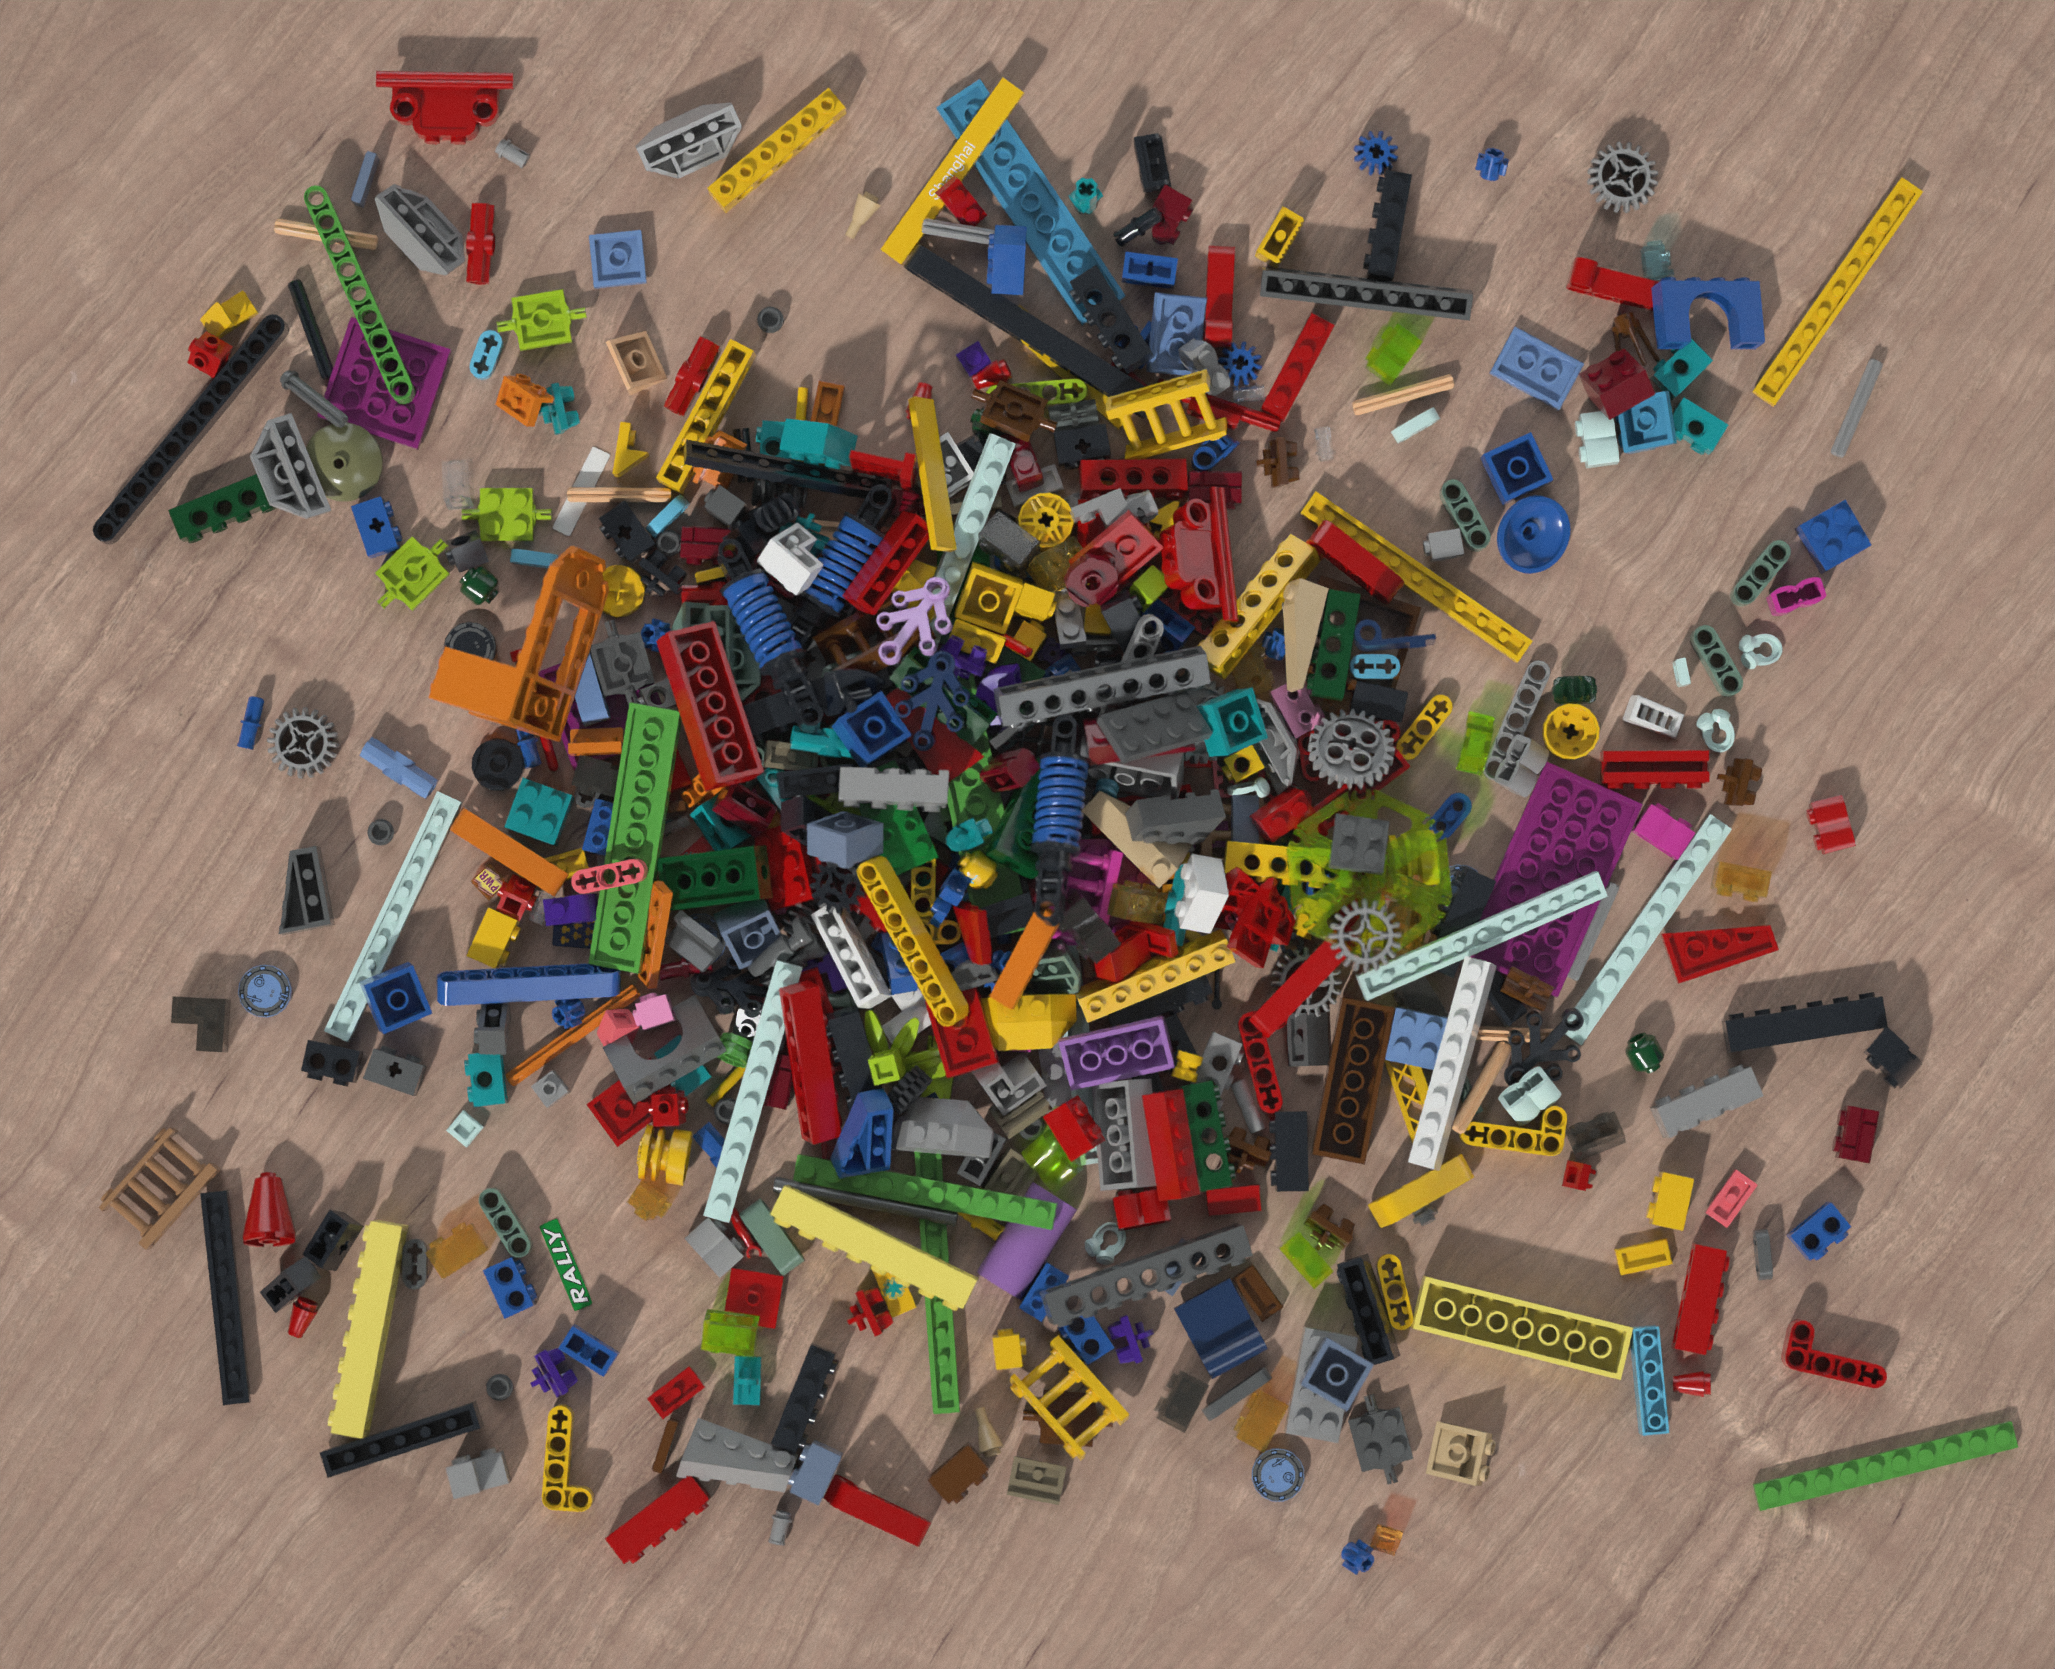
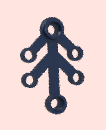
(934, 696)

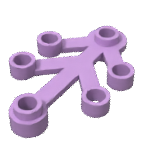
(915, 618)

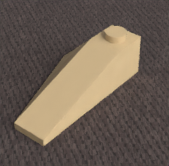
(1302, 619)
(1154, 859)

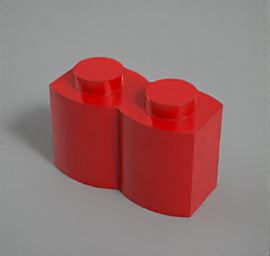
(1831, 825)
(1140, 1209)

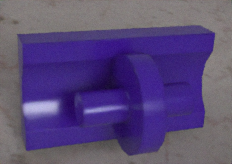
(974, 663)
(1123, 1328)
(557, 1382)

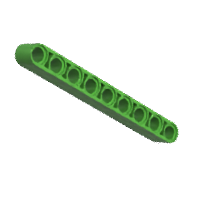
(354, 283)

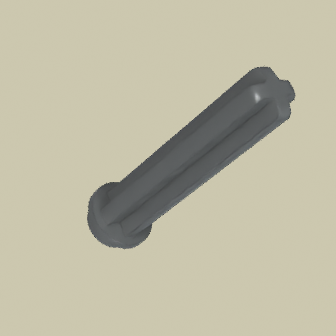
(291, 381)

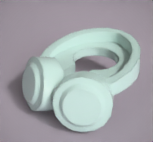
(1750, 659)
(1705, 724)
(1259, 785)
(1093, 1244)

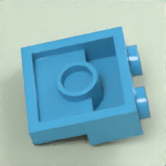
(1647, 425)

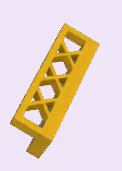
(1420, 1086)

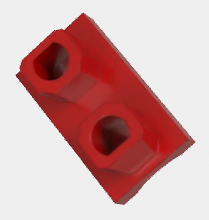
(876, 1322)

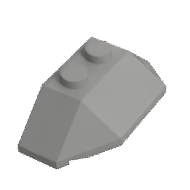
(690, 140)
(420, 230)
(288, 470)
(1279, 751)
(943, 1128)

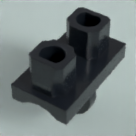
(672, 580)

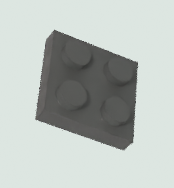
(1359, 844)

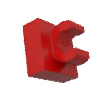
(1577, 1175)

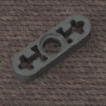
(1237, 1393)

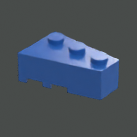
(866, 1136)

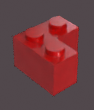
(1284, 815)

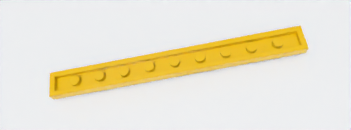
(1837, 291)
(1423, 580)

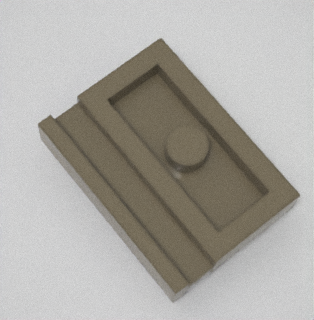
(1022, 1115)
(1011, 1174)
(1036, 1480)

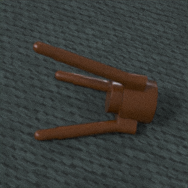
(1628, 327)

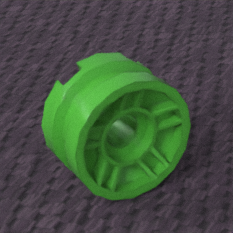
(737, 1049)

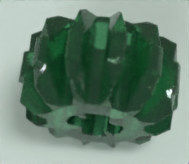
(1574, 689)

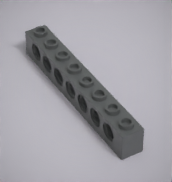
(1366, 293)
(1089, 680)
(1236, 1252)

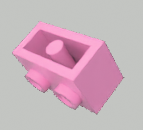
(1297, 709)
(654, 1011)

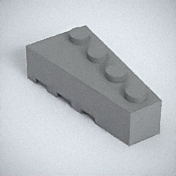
(893, 788)
(1706, 1101)
(735, 1458)

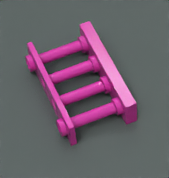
(1110, 865)

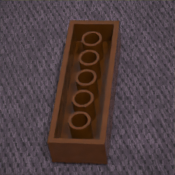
(1352, 1080)

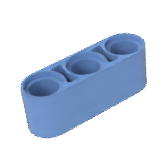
(589, 697)

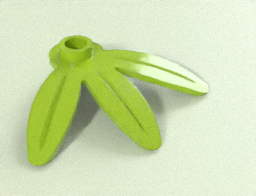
(903, 1040)

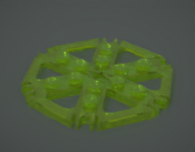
(1392, 883)

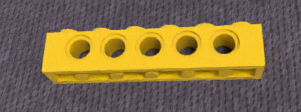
(777, 150)
(707, 412)
(1256, 619)
(1237, 852)
(1156, 976)

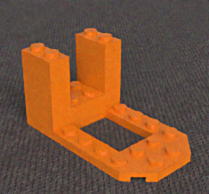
(517, 694)

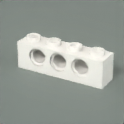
(852, 957)

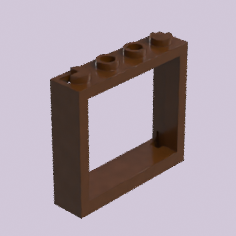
(1395, 606)

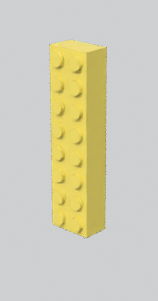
(874, 1246)
(1521, 1327)
(368, 1329)

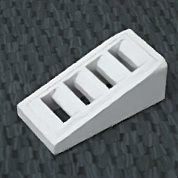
(1633, 708)

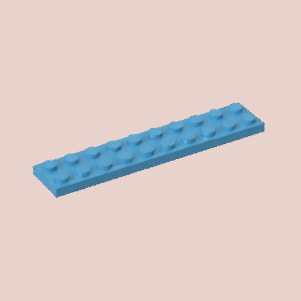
(1029, 200)

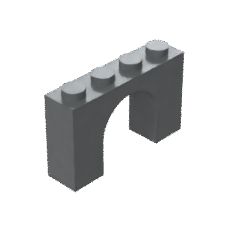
(644, 1076)

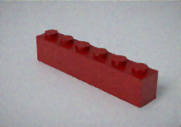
(810, 1062)

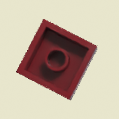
(1616, 383)

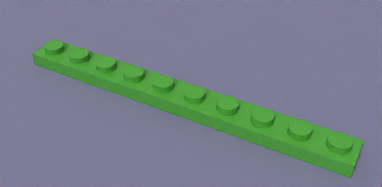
(930, 1193)
(938, 1317)
(1885, 1465)

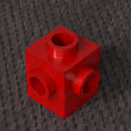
(209, 354)
(516, 897)
(668, 1107)

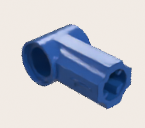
(710, 1141)

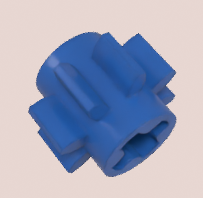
(1492, 164)
(652, 632)
(1274, 644)
(568, 1012)
(1357, 1557)

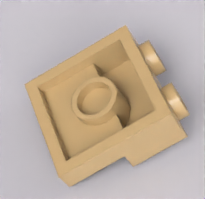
(1460, 1454)

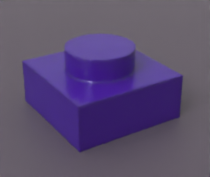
(973, 359)

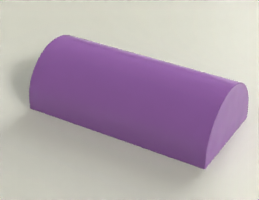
(1117, 1053)
(1024, 1248)

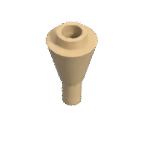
(864, 208)
(987, 1437)

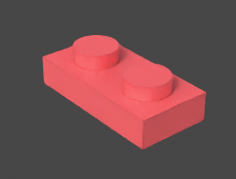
(1731, 1198)

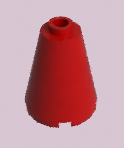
(268, 1214)

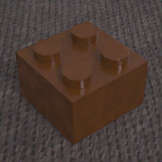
(959, 1473)

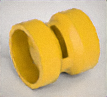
(1187, 1066)

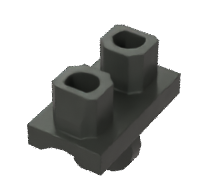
(1074, 415)

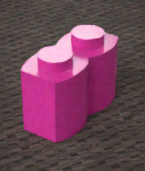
(1791, 597)
(1663, 831)

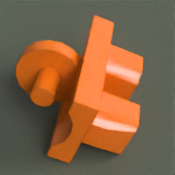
(696, 794)

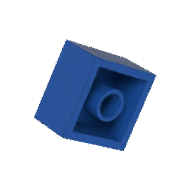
(1007, 259)
(1516, 468)
(1833, 536)
(871, 730)
(395, 997)

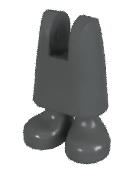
(787, 950)

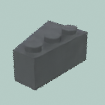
(1175, 820)
(306, 893)

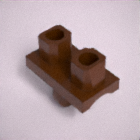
(1275, 462)
(1737, 781)
(1527, 988)
(1246, 1154)
(1326, 1232)

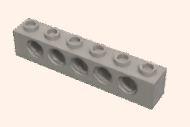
(1231, 1051)

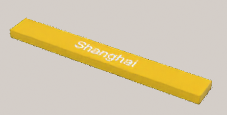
(958, 164)

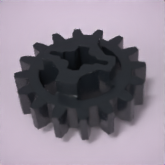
(829, 888)

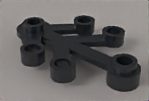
(710, 984)
(1540, 1050)

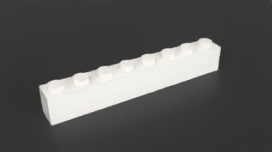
(1452, 1063)

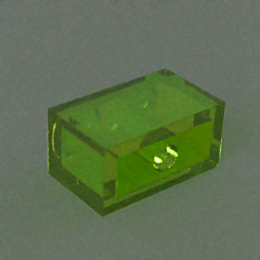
(1305, 1259)
(730, 1333)

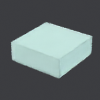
(1681, 672)
(465, 1128)

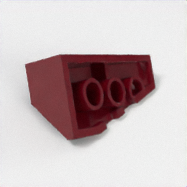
(1101, 751)

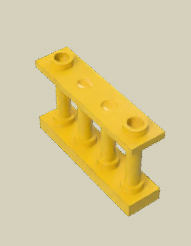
(1167, 392)
(1095, 1392)

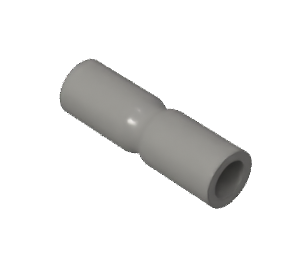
(1247, 1105)

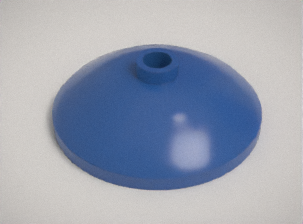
(1544, 540)

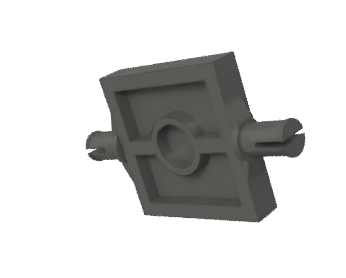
(621, 663)
(1380, 1439)

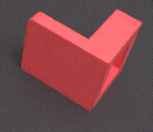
(617, 1024)

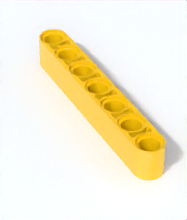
(901, 934)

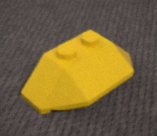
(1034, 1022)

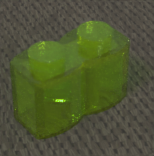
(1393, 353)
(1051, 1161)

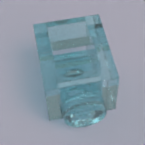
(1656, 261)

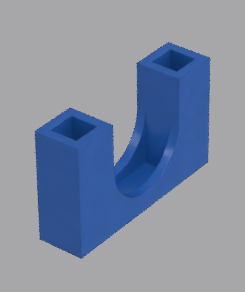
(1737, 298)

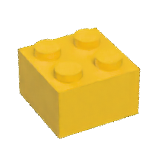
(988, 598)

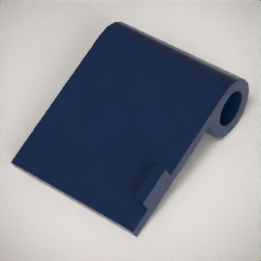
(1380, 644)
(1220, 1328)

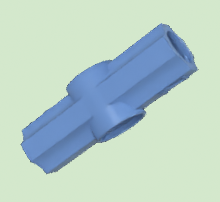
(398, 767)

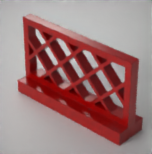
(896, 470)

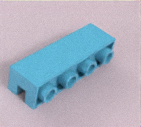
(1649, 1380)

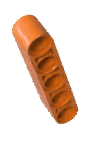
(509, 852)

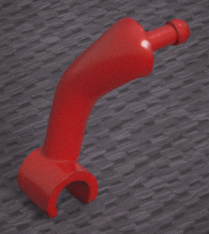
(744, 1234)

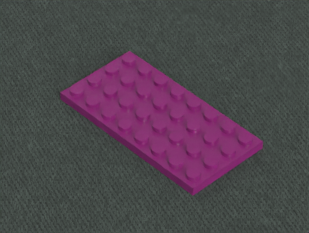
(1561, 836)

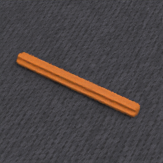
(570, 1036)

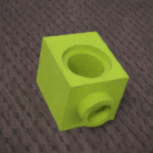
(1149, 587)
(886, 1066)

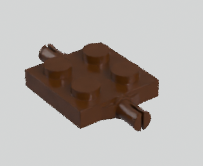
(1014, 411)
(1057, 1409)

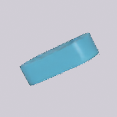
(480, 353)
(668, 515)
(532, 558)
(1374, 659)

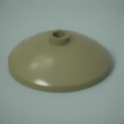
(360, 456)

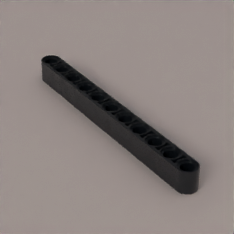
(1019, 324)
(178, 435)

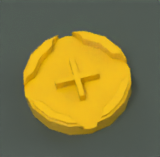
(625, 591)

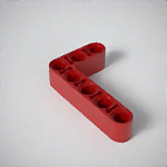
(1297, 987)

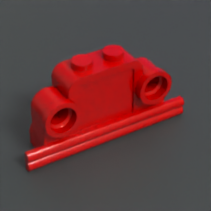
(445, 102)
(1200, 556)

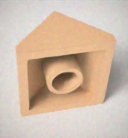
(636, 361)

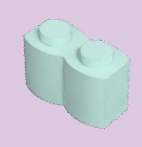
(1598, 440)
(1529, 1096)

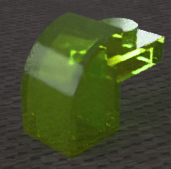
(1475, 743)

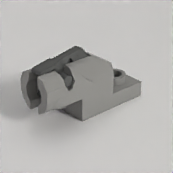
(1114, 505)

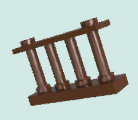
(855, 631)

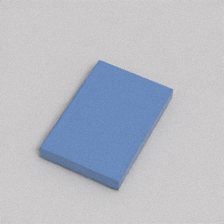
(1174, 323)
(1536, 368)

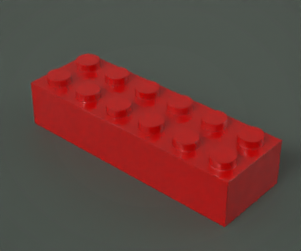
(710, 706)

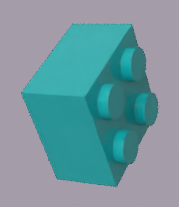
(817, 443)
(1234, 722)
(539, 812)

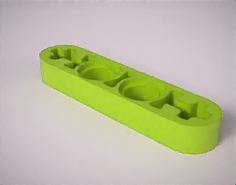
(1037, 388)

